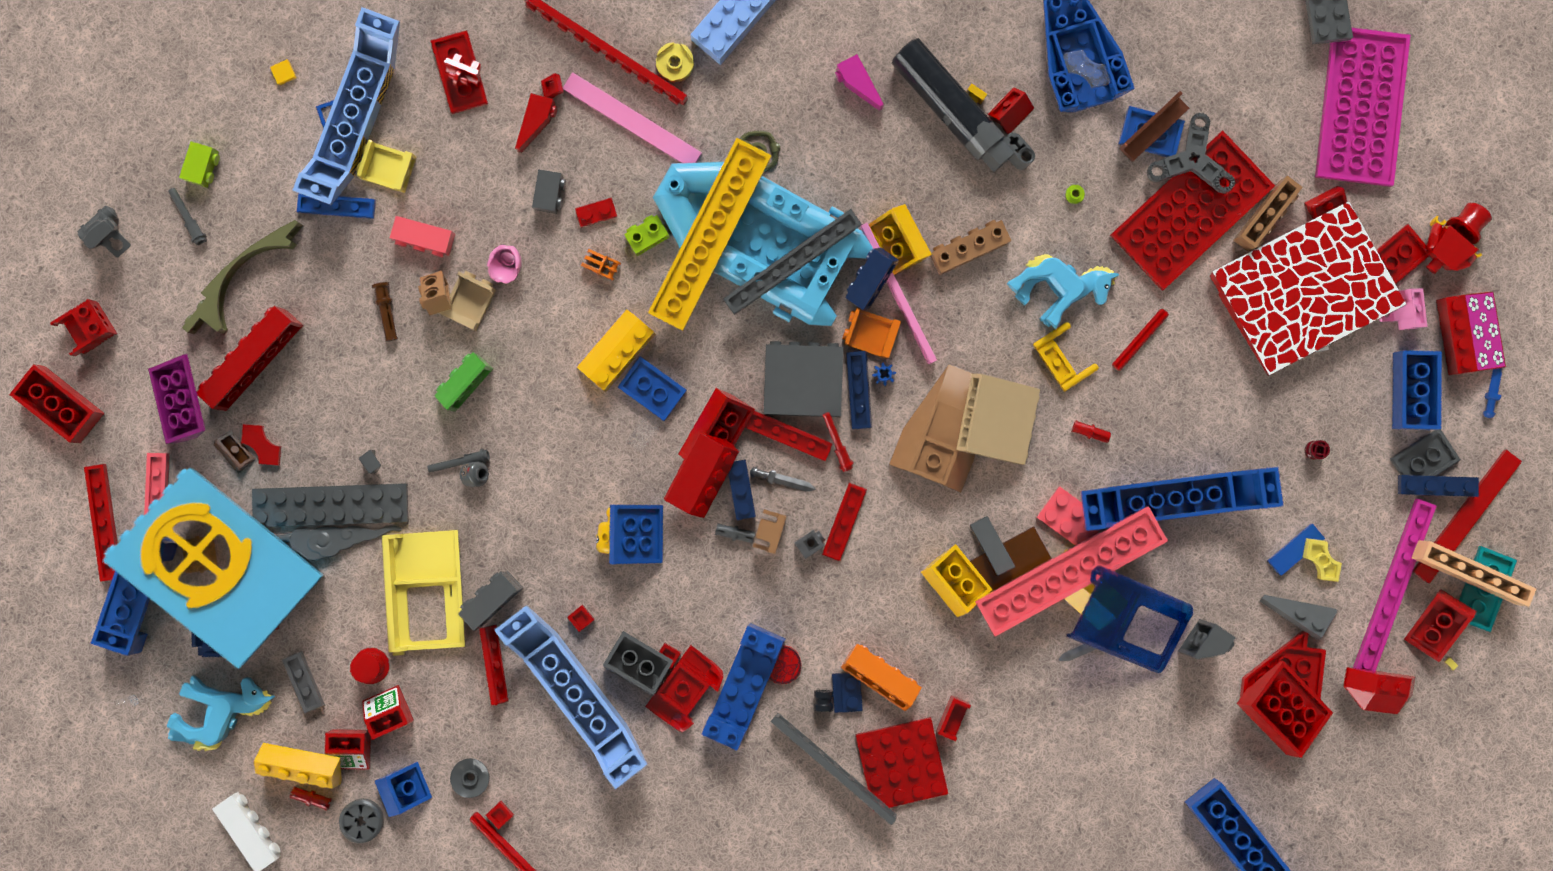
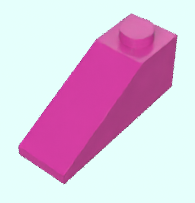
(856, 79)

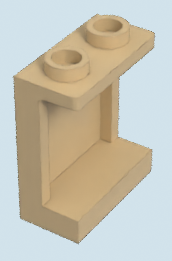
(469, 300)

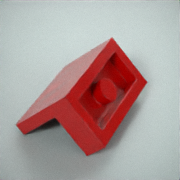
(1011, 110)

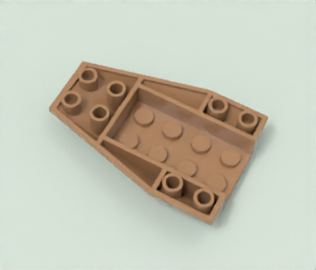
(933, 431)

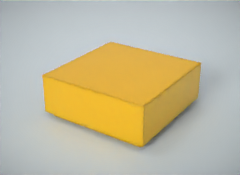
(283, 72)

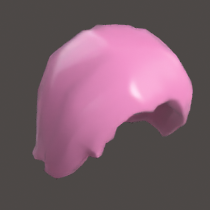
(497, 262)

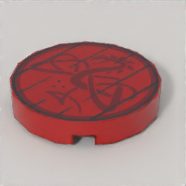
(787, 666)

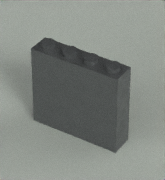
(803, 379)

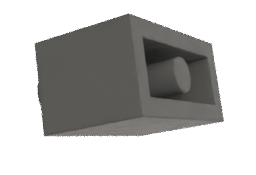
(548, 191)

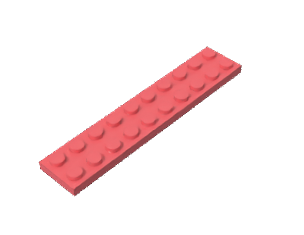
(1070, 571)

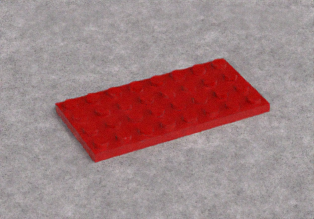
(1190, 214)

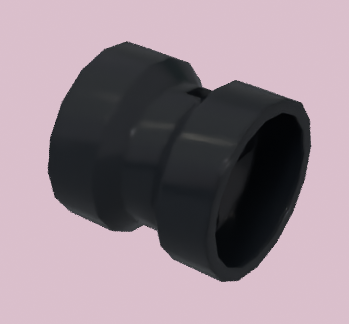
(823, 700)

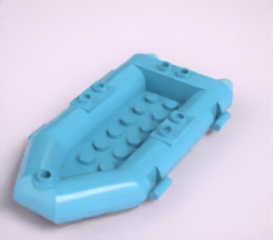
(767, 230)

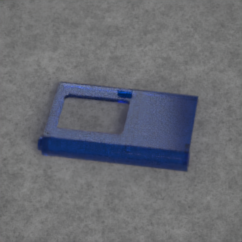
(1112, 611)

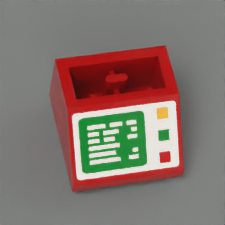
(386, 712)
(351, 747)

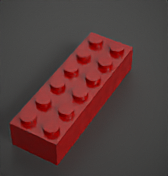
(249, 358)

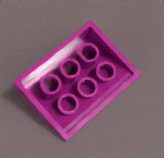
(177, 400)

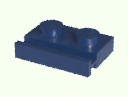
(846, 693)

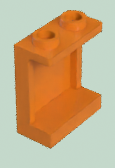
(871, 333)

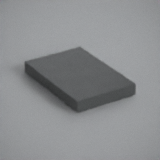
(1426, 456)

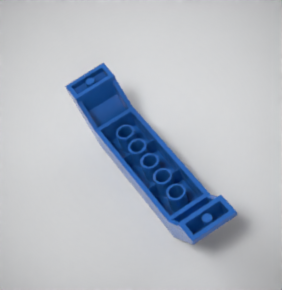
(1183, 497)

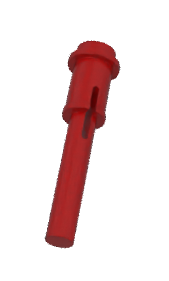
(841, 452)

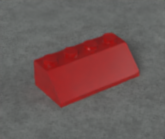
(722, 418)
(701, 474)

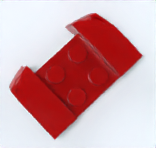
(685, 688)

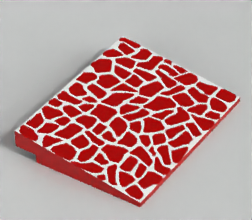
(1307, 289)

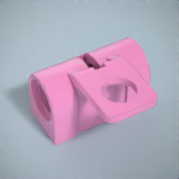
(1412, 314)

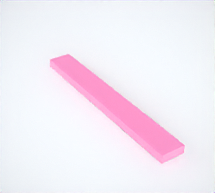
(631, 120)
(903, 305)

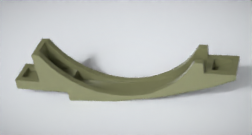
(212, 308)

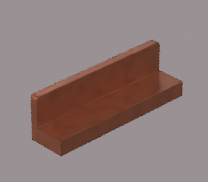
(1154, 127)

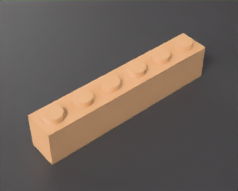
(1473, 573)

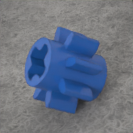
(878, 374)

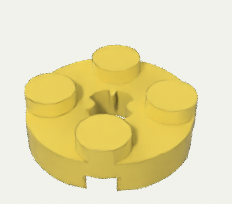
(673, 73)

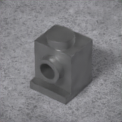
(807, 550)

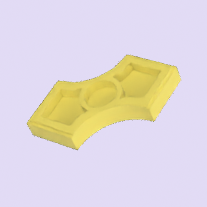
(1318, 553)

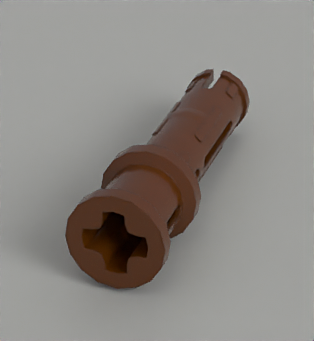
(383, 301)

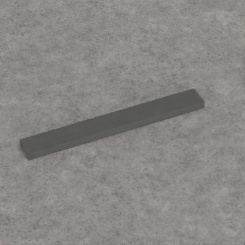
(792, 261)
(834, 768)

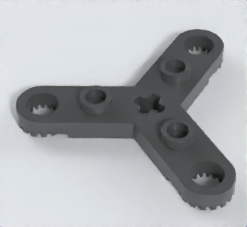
(1204, 167)

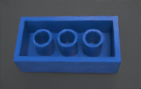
(1417, 390)

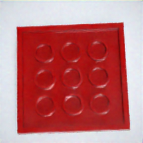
(902, 762)

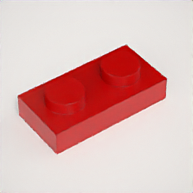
(596, 212)

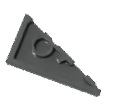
(1306, 616)

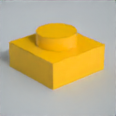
(976, 94)

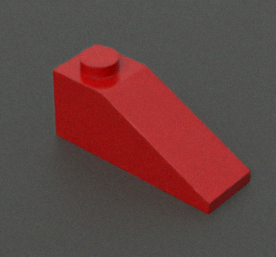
(536, 118)

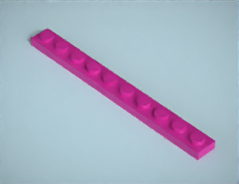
(1394, 586)

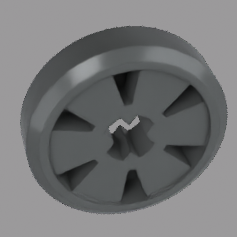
(350, 825)

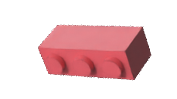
(422, 236)

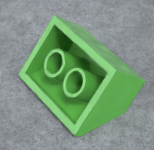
(463, 382)

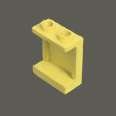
(385, 166)

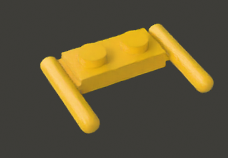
(1057, 362)

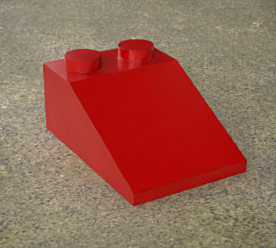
(1440, 625)

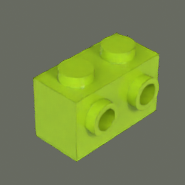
(646, 234)

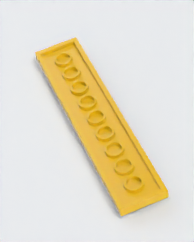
(709, 234)

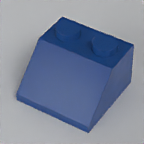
(403, 789)

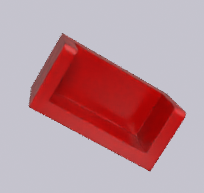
(952, 717)

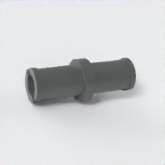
(734, 533)

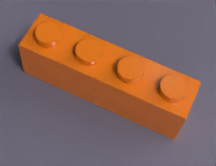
(881, 677)

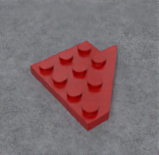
(1303, 660)

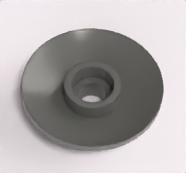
(461, 783)

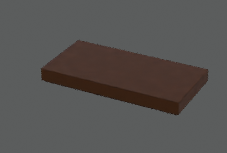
(1024, 550)

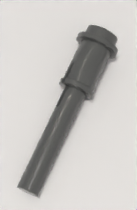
(191, 224)
(480, 456)

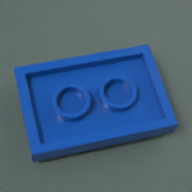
(1165, 145)
(652, 388)

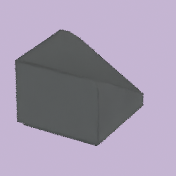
(370, 462)

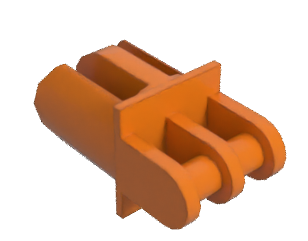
(602, 265)

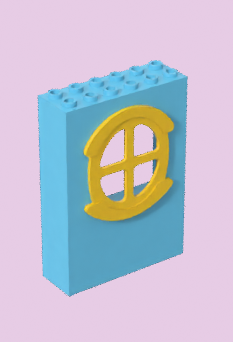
(247, 598)

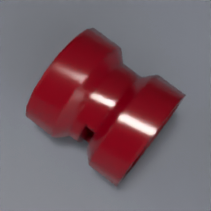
(1314, 453)

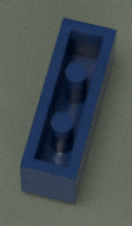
(871, 278)
(741, 490)

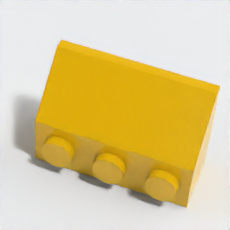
(900, 237)
(956, 581)

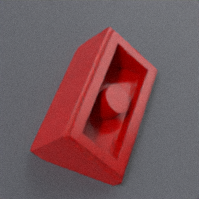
(1326, 201)

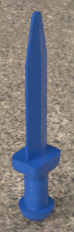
(1492, 395)

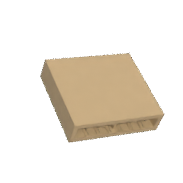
(998, 419)

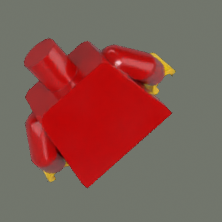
(1449, 248)

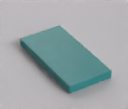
(1482, 602)

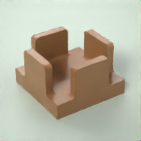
(770, 531)

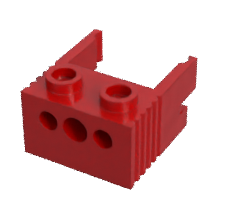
(87, 326)

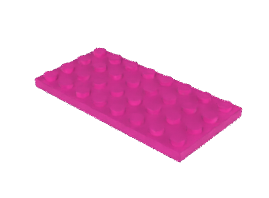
(1363, 108)

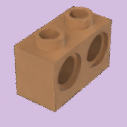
(434, 293)

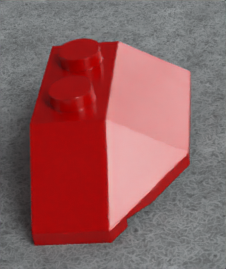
(1379, 690)

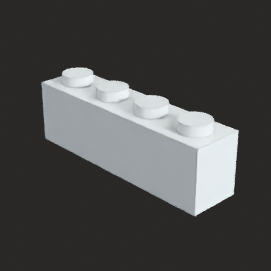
(247, 832)

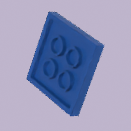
(636, 534)

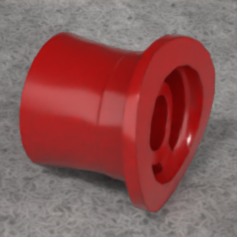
(1471, 221)
(370, 666)

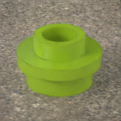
(1069, 196)

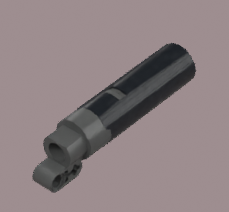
(959, 110)

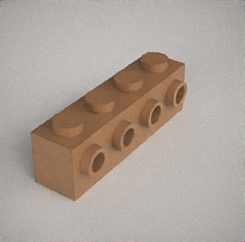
(1267, 214)
(970, 247)

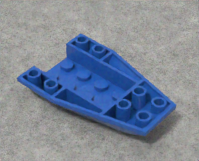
(1075, 27)

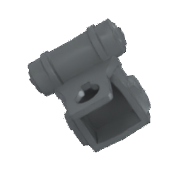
(101, 229)

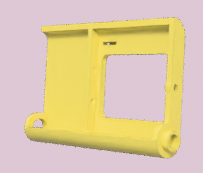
(421, 562)

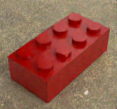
(56, 403)

